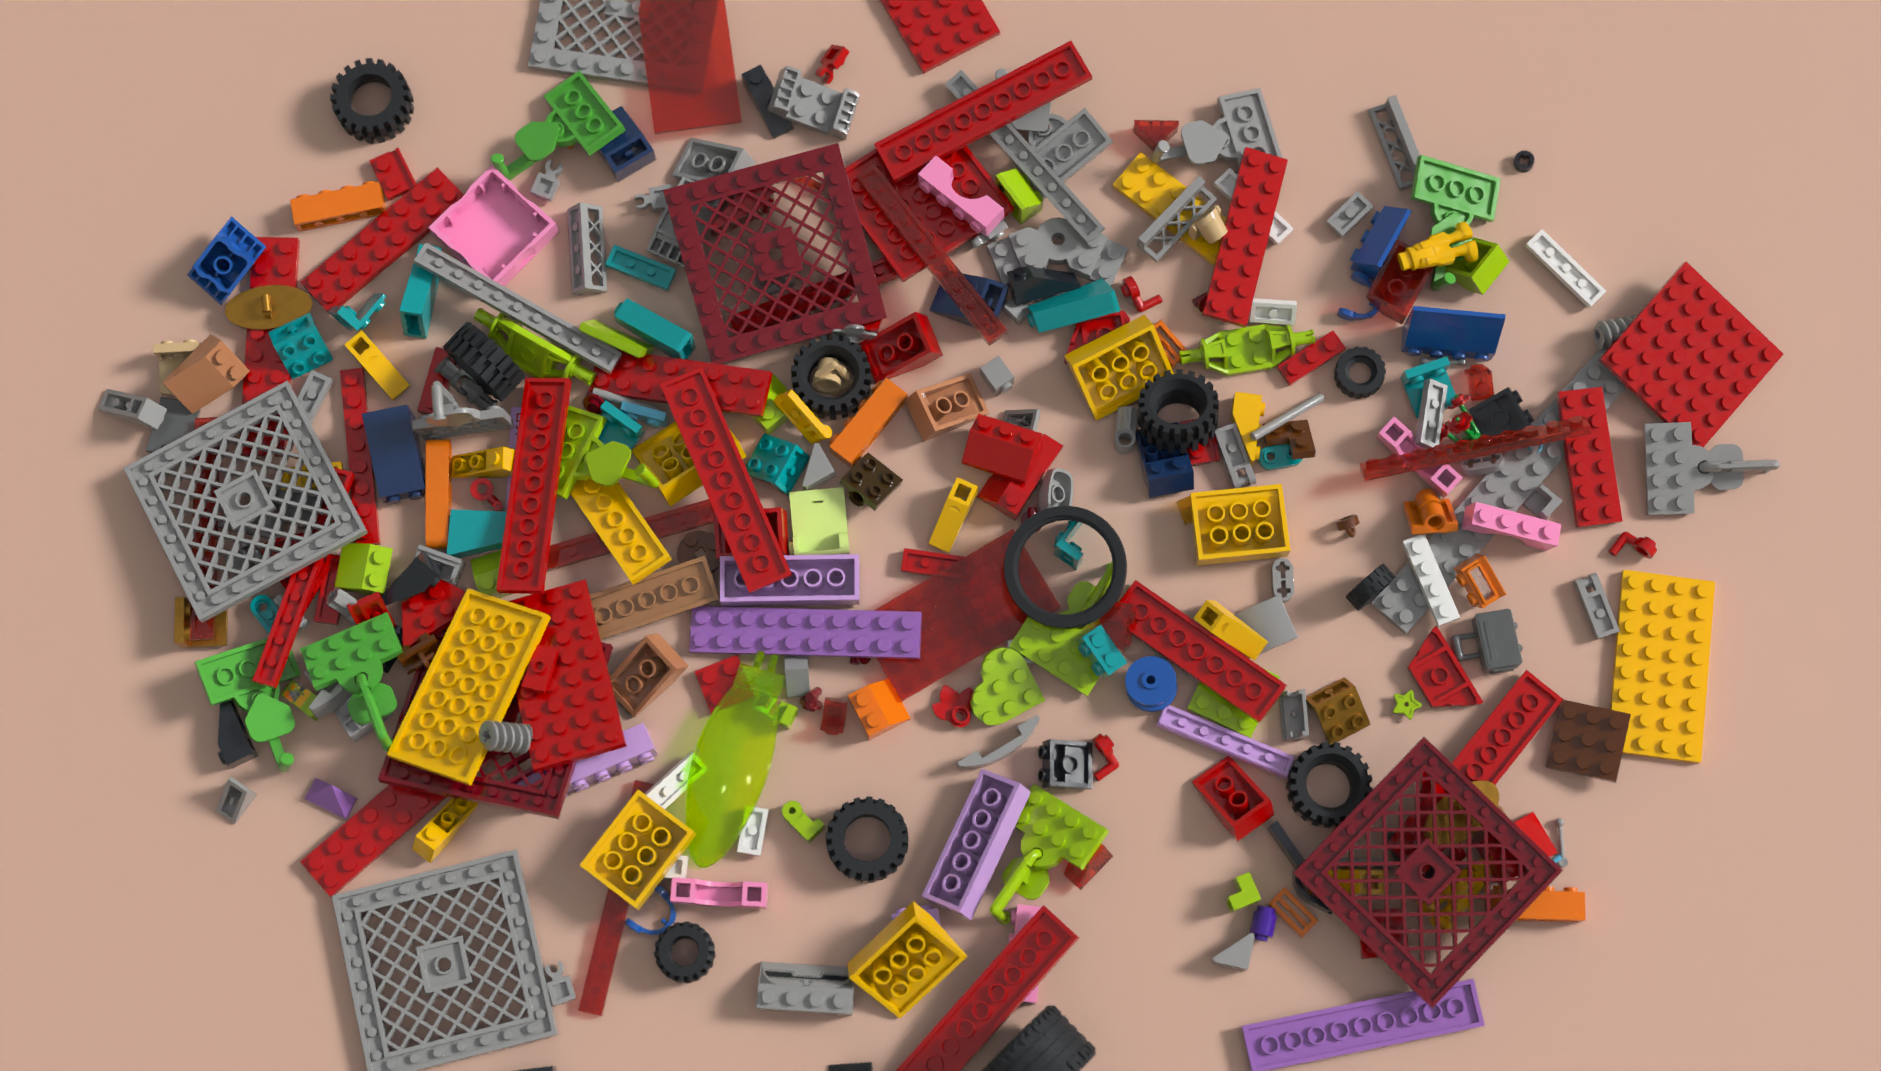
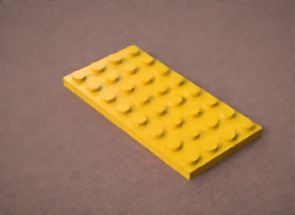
(1663, 663)
(467, 685)

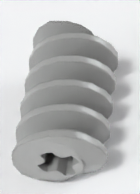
(1609, 330)
(506, 736)

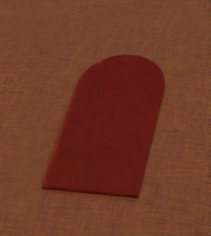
(688, 64)

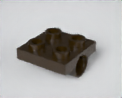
(870, 482)

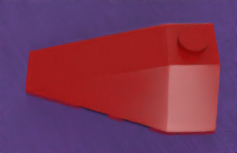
(1012, 496)

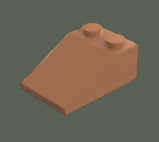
(205, 374)
(945, 406)
(646, 673)

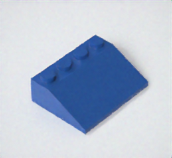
(1452, 333)

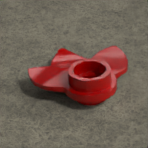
(952, 703)

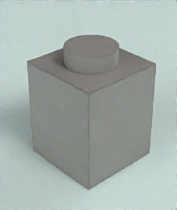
(997, 376)

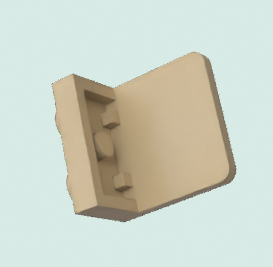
(170, 357)

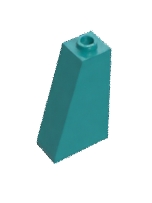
(418, 301)
(1073, 306)
(655, 329)
(475, 532)

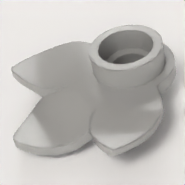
(854, 333)

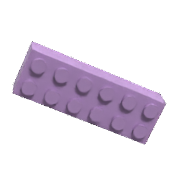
(814, 582)
(600, 767)
(976, 844)

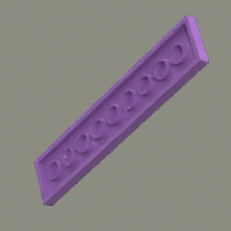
(806, 632)
(1359, 1027)

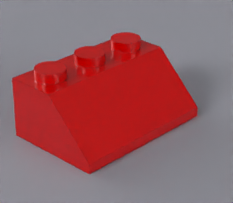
(1002, 448)

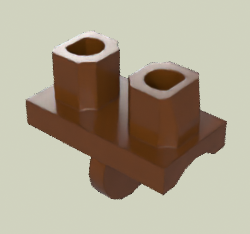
(419, 654)

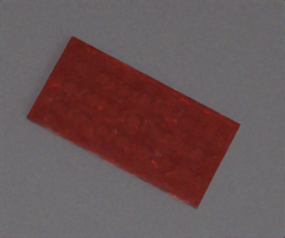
(963, 614)

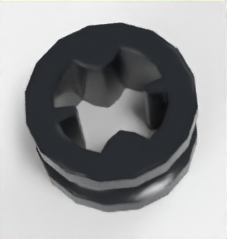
(1525, 155)

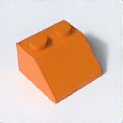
(878, 708)

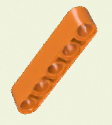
(438, 492)

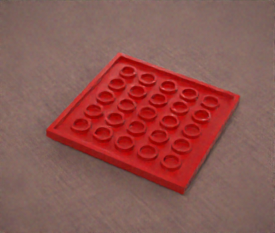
(949, 231)
(1691, 355)

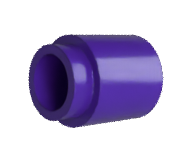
(1263, 923)

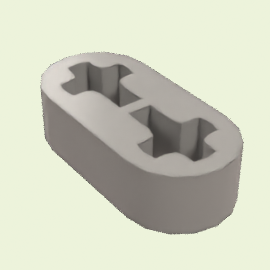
(1483, 465)
(1288, 579)

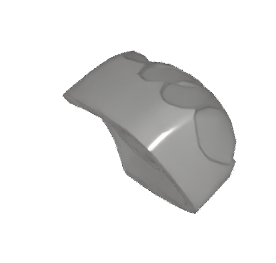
(1056, 489)

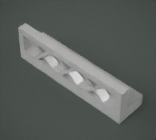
(1403, 135)
(1173, 211)
(581, 247)

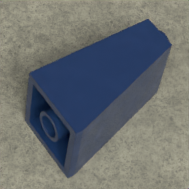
(395, 454)

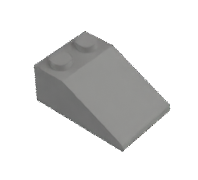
(708, 159)

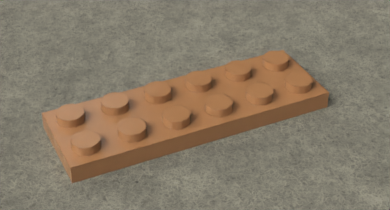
(654, 597)

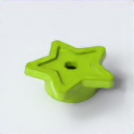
(1406, 710)

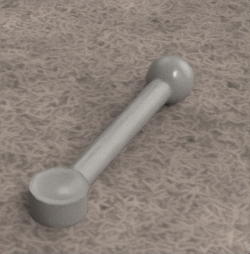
(1462, 362)
(1559, 822)

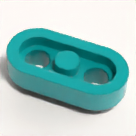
(1281, 457)
(265, 617)

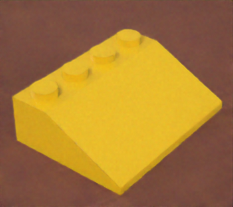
(1118, 366)
(671, 463)
(1239, 524)
(638, 849)
(905, 960)

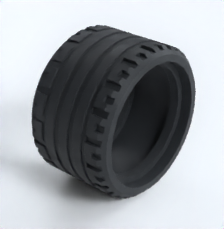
(1045, 1045)

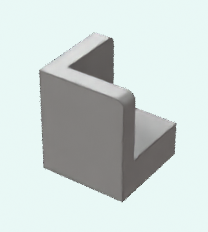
(1542, 502)

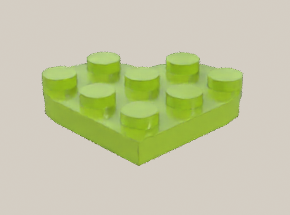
(1005, 687)

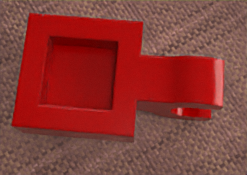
(831, 60)

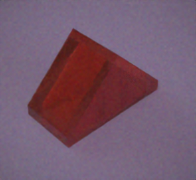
(1155, 130)

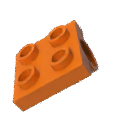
(1430, 514)

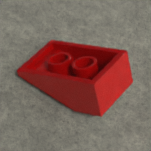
(740, 215)
(902, 347)
(778, 521)
(1234, 798)
(1533, 829)

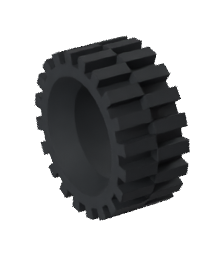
(376, 125)
(843, 352)
(484, 361)
(1184, 390)
(1336, 756)
(877, 868)

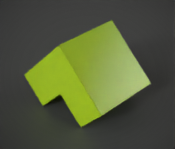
(1246, 894)

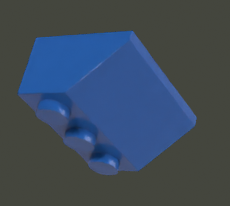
(1379, 240)

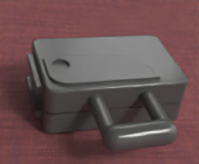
(1495, 642)

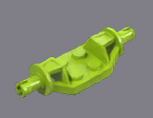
(1247, 349)
(531, 352)

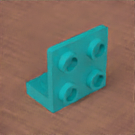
(356, 321)
(300, 346)
(1414, 379)
(619, 427)
(777, 462)
(1068, 552)
(1101, 652)

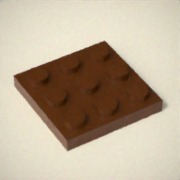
(1588, 740)

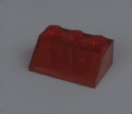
(1396, 289)

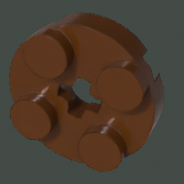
(693, 542)

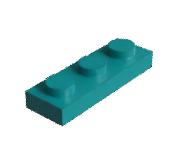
(641, 267)

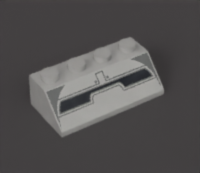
(805, 989)

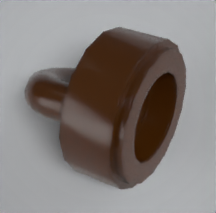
(1348, 524)

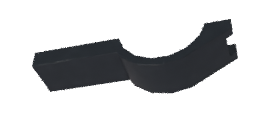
(1295, 859)

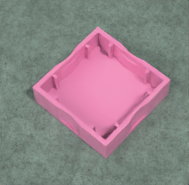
(494, 228)

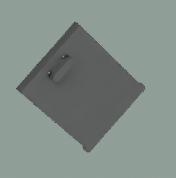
(176, 423)

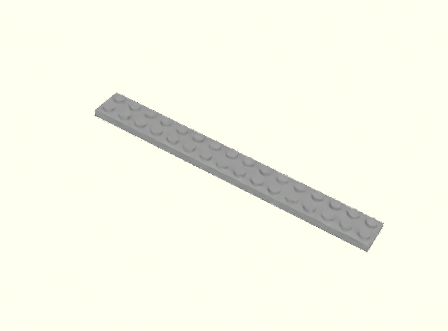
(1507, 489)

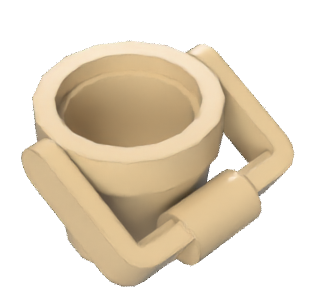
(1208, 225)
(828, 377)

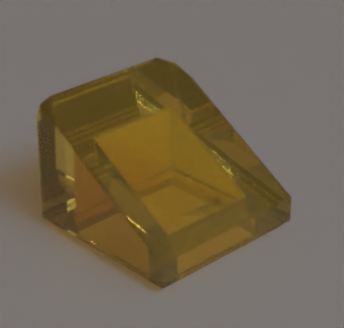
(1184, 509)

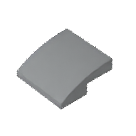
(1270, 621)

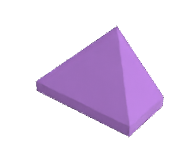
(331, 798)

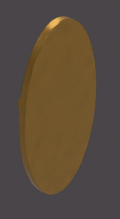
(268, 307)
(1486, 788)

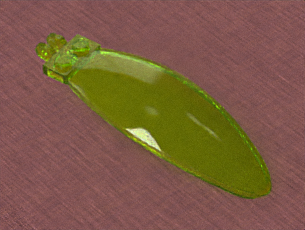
(733, 761)

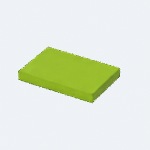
(616, 338)

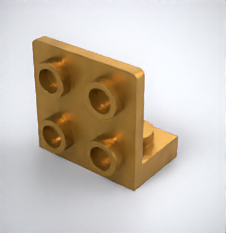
(182, 626)
(1338, 710)

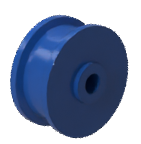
(1151, 684)

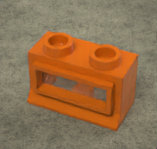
(1479, 581)

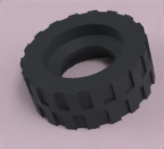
(1366, 356)
(1370, 587)

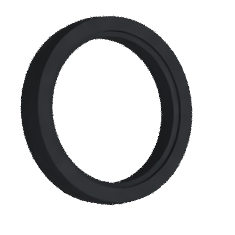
(1031, 525)

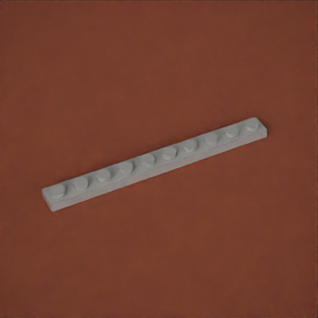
(1036, 169)
(517, 308)

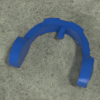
(1349, 315)
(635, 927)

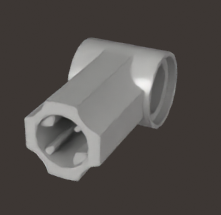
(1125, 429)
(338, 601)

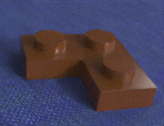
(1295, 434)

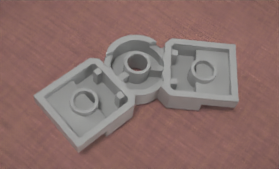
(1035, 249)

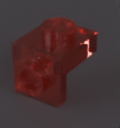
(1479, 382)
(834, 716)

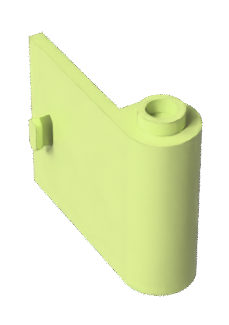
(819, 522)

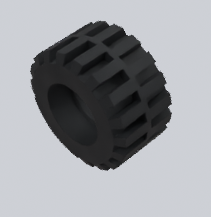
(670, 937)

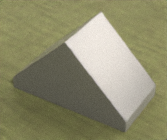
(1024, 418)
(818, 469)
(797, 676)
(235, 800)
(1237, 955)

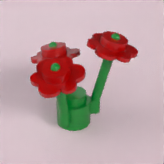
(1460, 422)

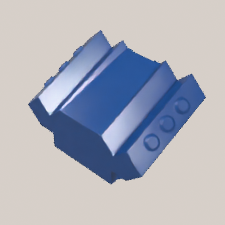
(226, 260)

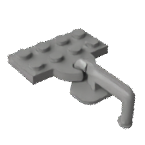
(1242, 125)
(1066, 144)
(451, 421)
(1678, 467)

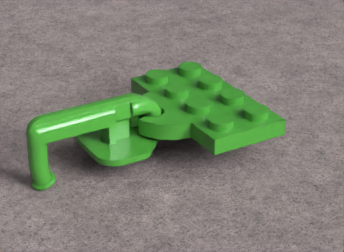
(576, 117)
(1455, 193)
(350, 659)
(231, 676)

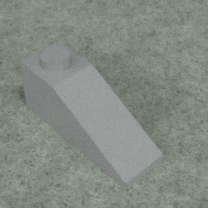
(133, 408)

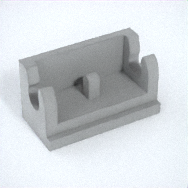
(451, 565)
(1294, 715)

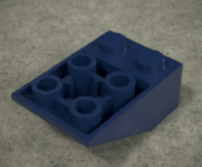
(628, 150)
(991, 292)
(1164, 471)

